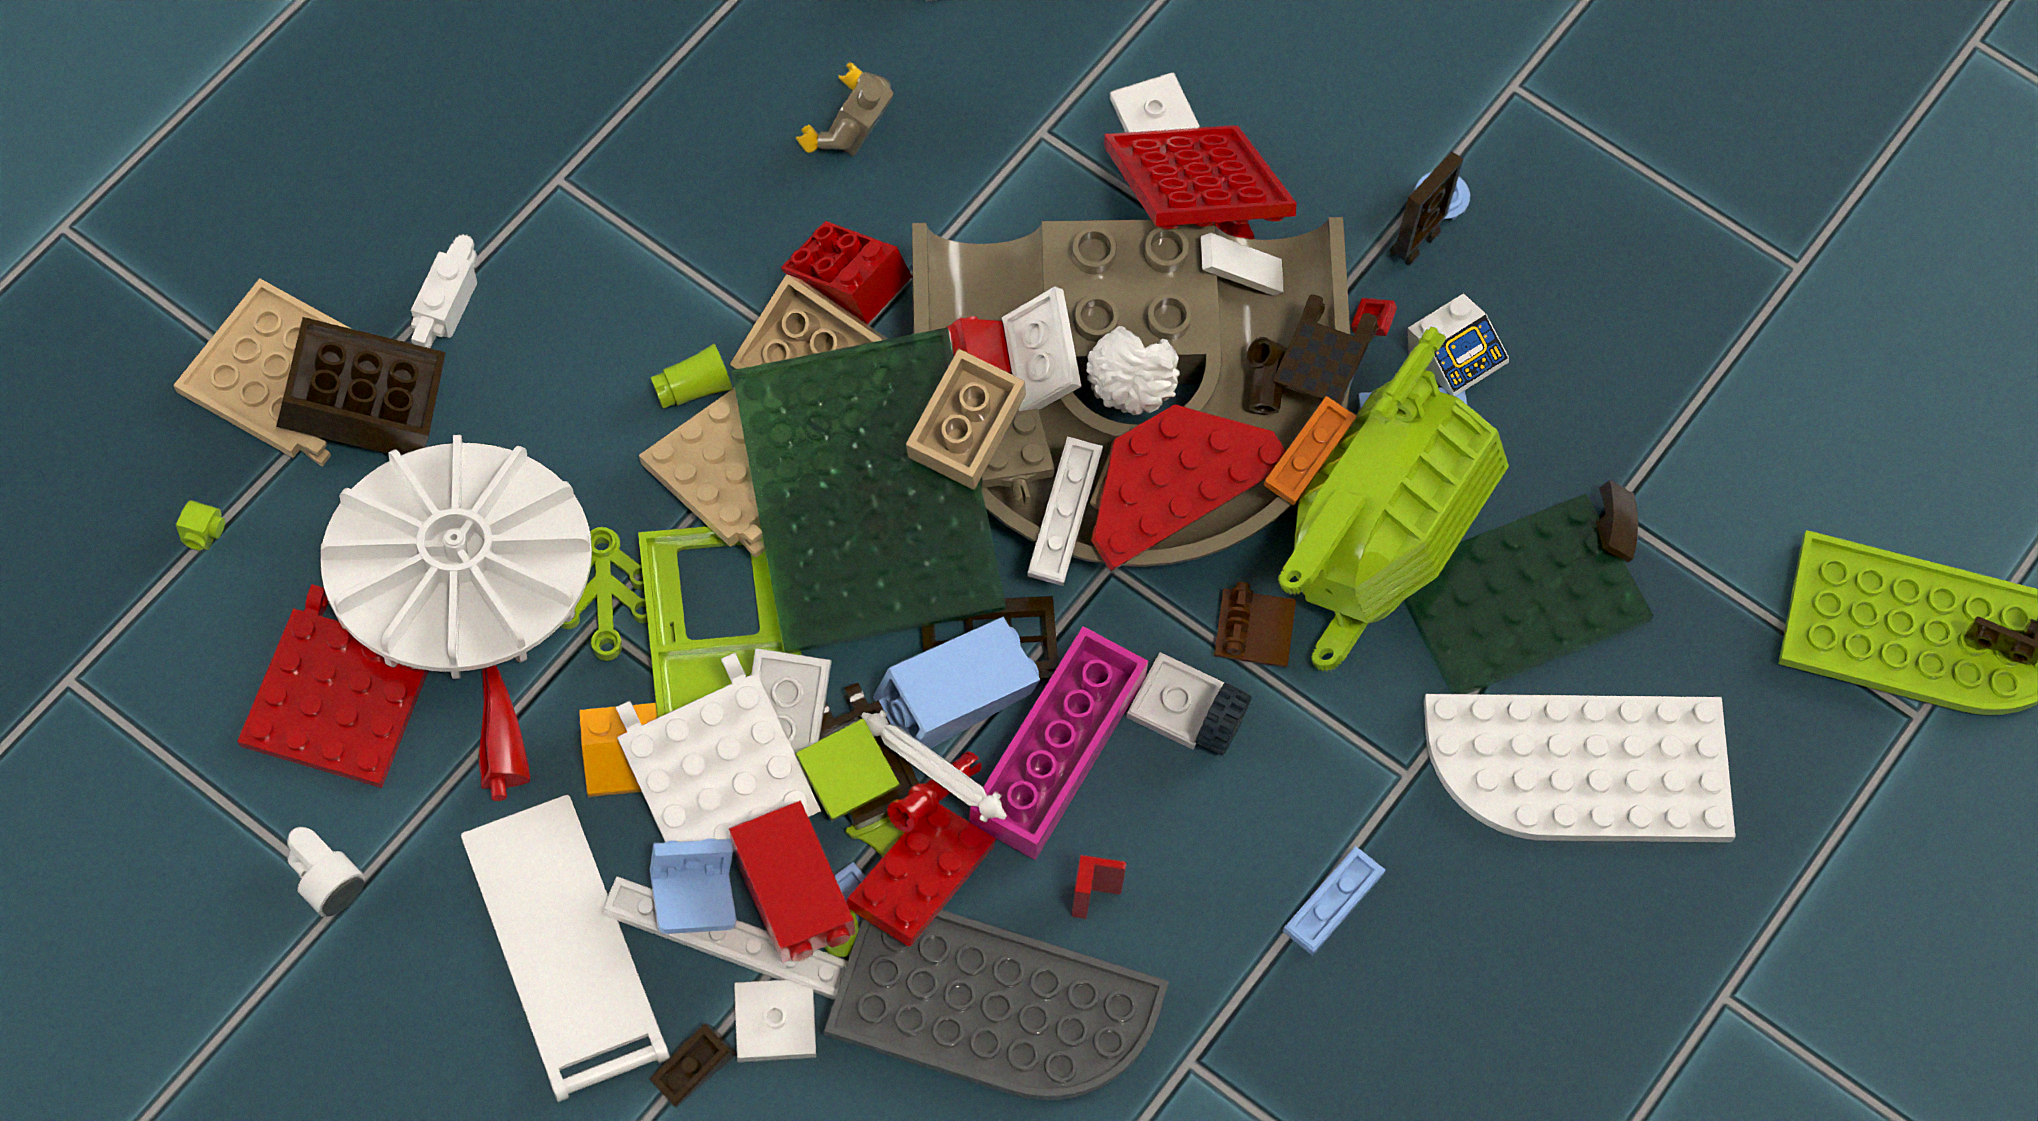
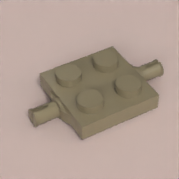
(1020, 457)

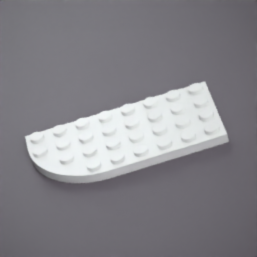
(1585, 765)

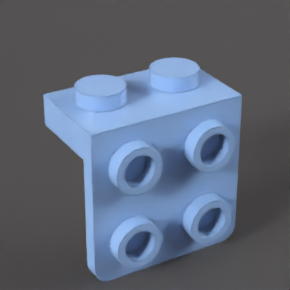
(692, 886)

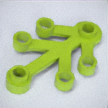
(606, 585)

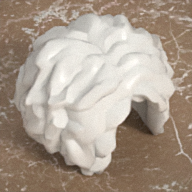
(1132, 375)

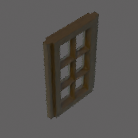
(1017, 608)

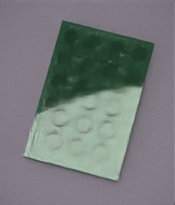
(1525, 597)

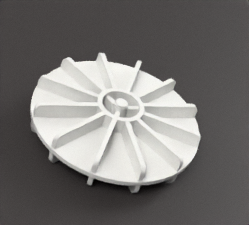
(456, 557)

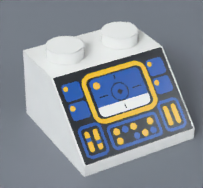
(1469, 348)

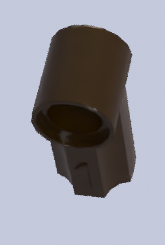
(1265, 358)

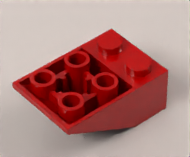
(850, 269)

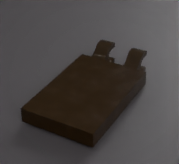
(1427, 209)
(878, 808)

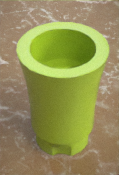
(692, 378)

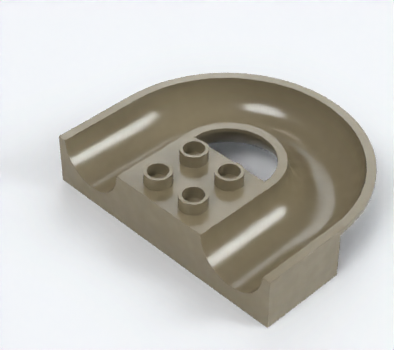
(1157, 290)

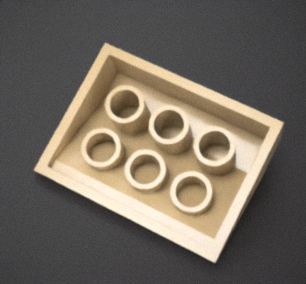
(801, 324)

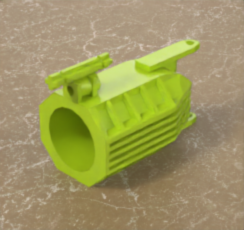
(1391, 501)

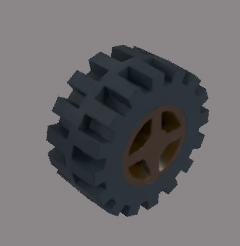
(1223, 719)

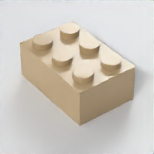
(966, 419)

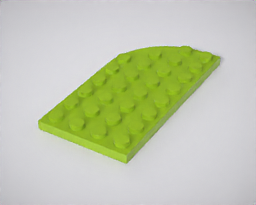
(1904, 627)

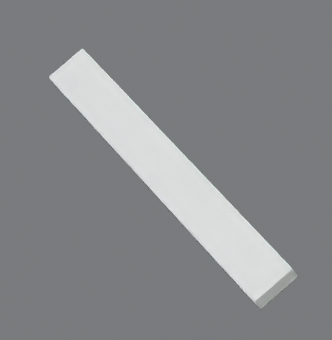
(741, 945)

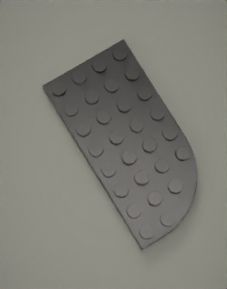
(995, 1008)

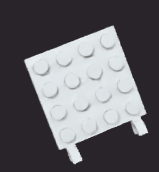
(715, 761)

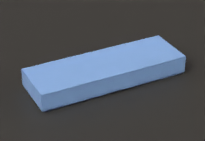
(1333, 900)

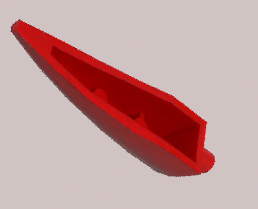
(501, 748)

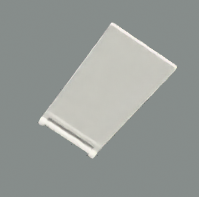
(559, 946)

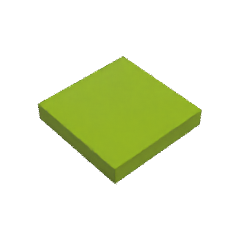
(847, 770)

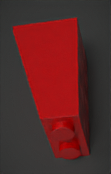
(791, 882)

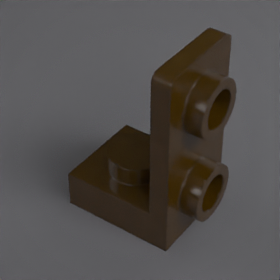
(1994, 636)

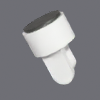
(327, 877)

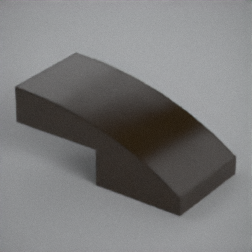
(1620, 524)

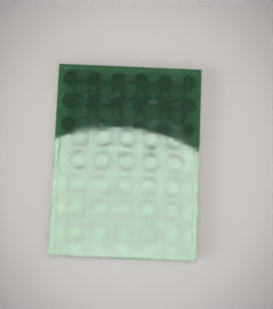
(848, 520)

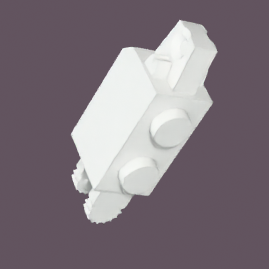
(445, 293)

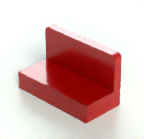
(1096, 875)

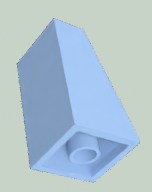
(957, 683)

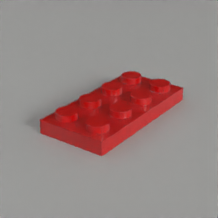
(920, 874)

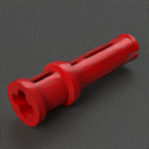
(925, 798)

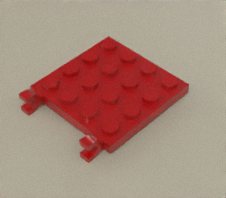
(331, 700)

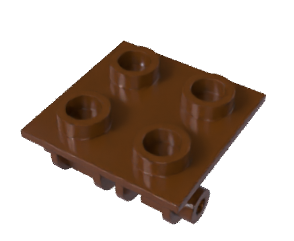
(1255, 626)

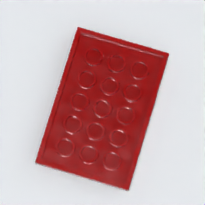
(1199, 176)

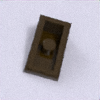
(693, 1064)

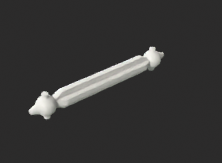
(935, 766)

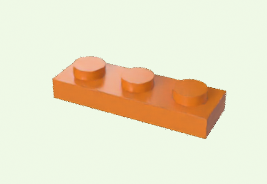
(1310, 450)

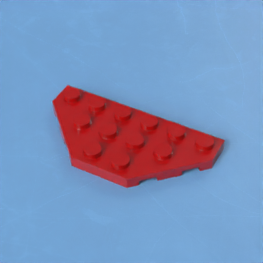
(1175, 474)

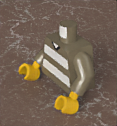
(857, 115)

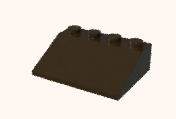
(361, 388)

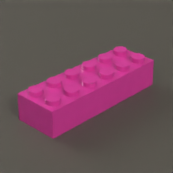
(1061, 740)

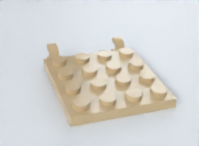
(247, 368)
(711, 473)

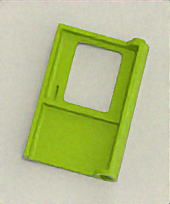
(688, 667)

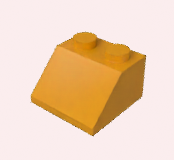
(603, 757)

